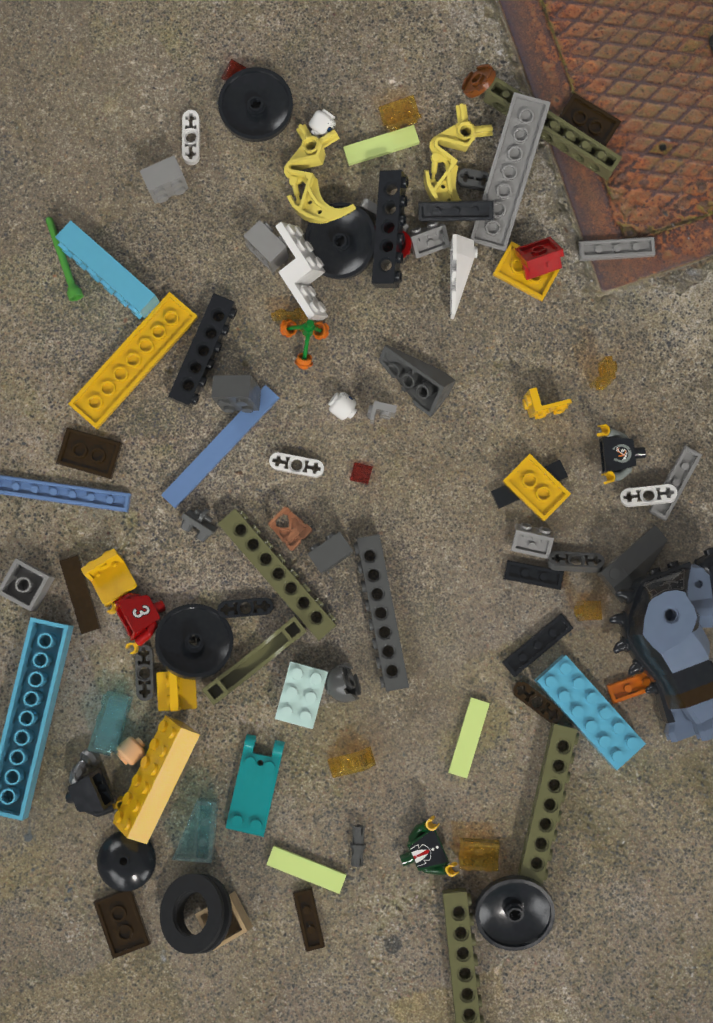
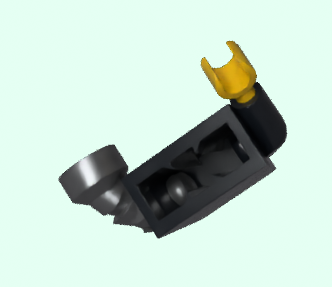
(90, 791)

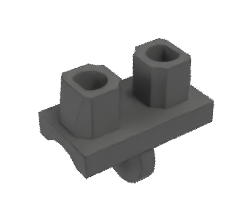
(201, 521)

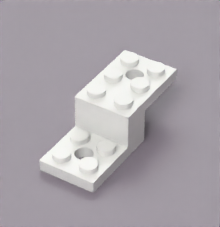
(302, 271)

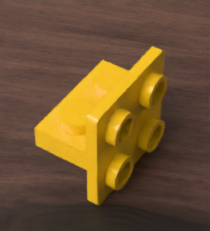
(175, 692)

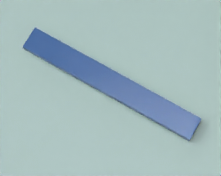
(217, 450)
(64, 493)

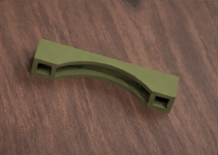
(254, 660)

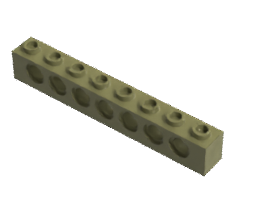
(560, 134)
(229, 526)
(543, 792)
(452, 899)

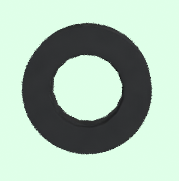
(218, 918)

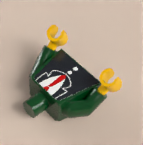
(427, 850)

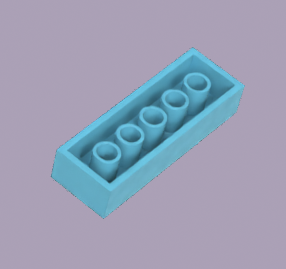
(107, 270)
(589, 712)

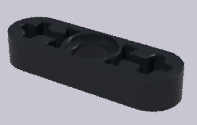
(231, 614)

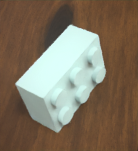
(301, 694)

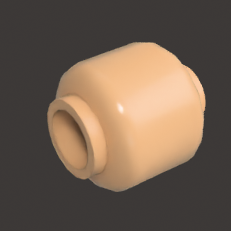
(131, 750)

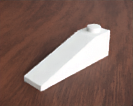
(461, 260)

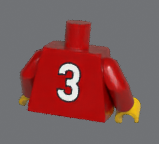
(138, 617)

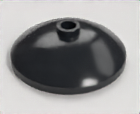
(139, 865)

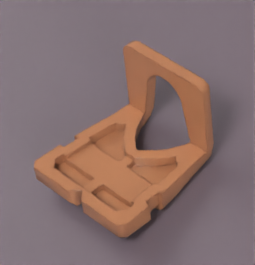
(294, 533)

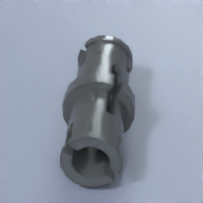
(357, 845)

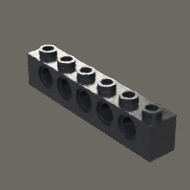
(389, 181)
(216, 306)

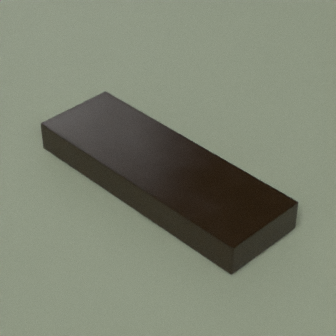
(308, 919)

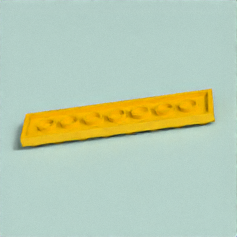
(133, 360)

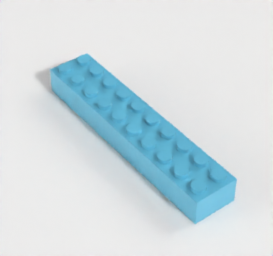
(31, 714)

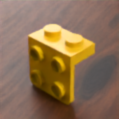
(533, 405)
(109, 576)

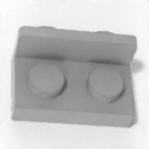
(428, 239)
(384, 410)
(532, 540)

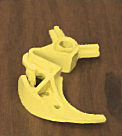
(455, 140)
(308, 158)

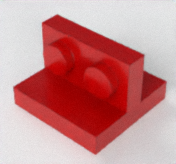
(540, 257)

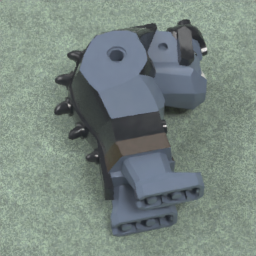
(668, 643)

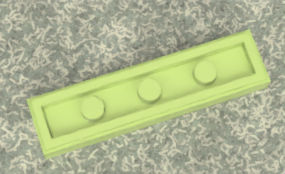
(381, 145)
(468, 737)
(306, 869)

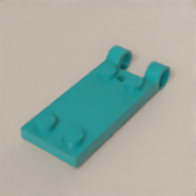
(254, 788)

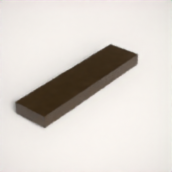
(80, 594)

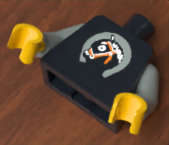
(617, 454)

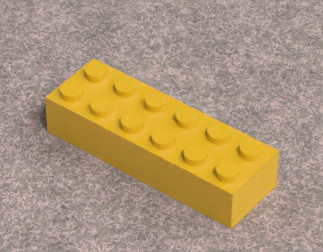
(155, 779)

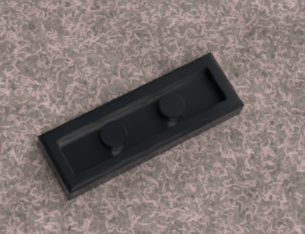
(533, 575)

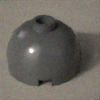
(342, 684)

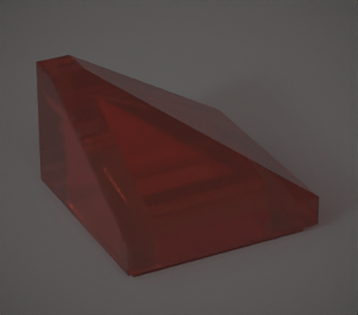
(231, 69)
(361, 473)

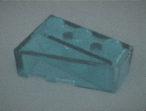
(110, 722)
(200, 833)

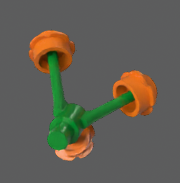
(319, 330)

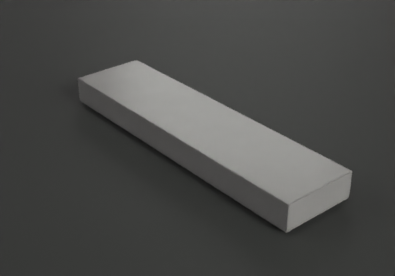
(616, 249)
(677, 477)

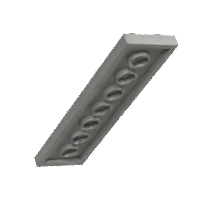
(511, 169)

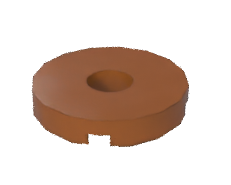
(479, 81)

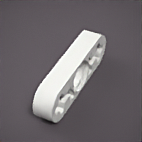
(196, 143)
(281, 467)
(663, 498)

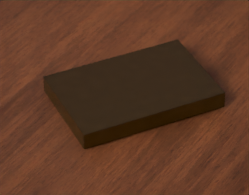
(590, 119)
(89, 453)
(122, 923)

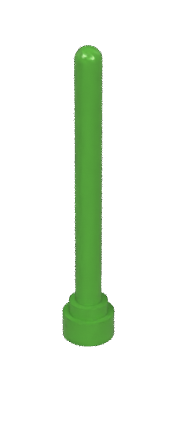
(74, 292)

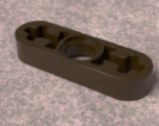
(551, 706)

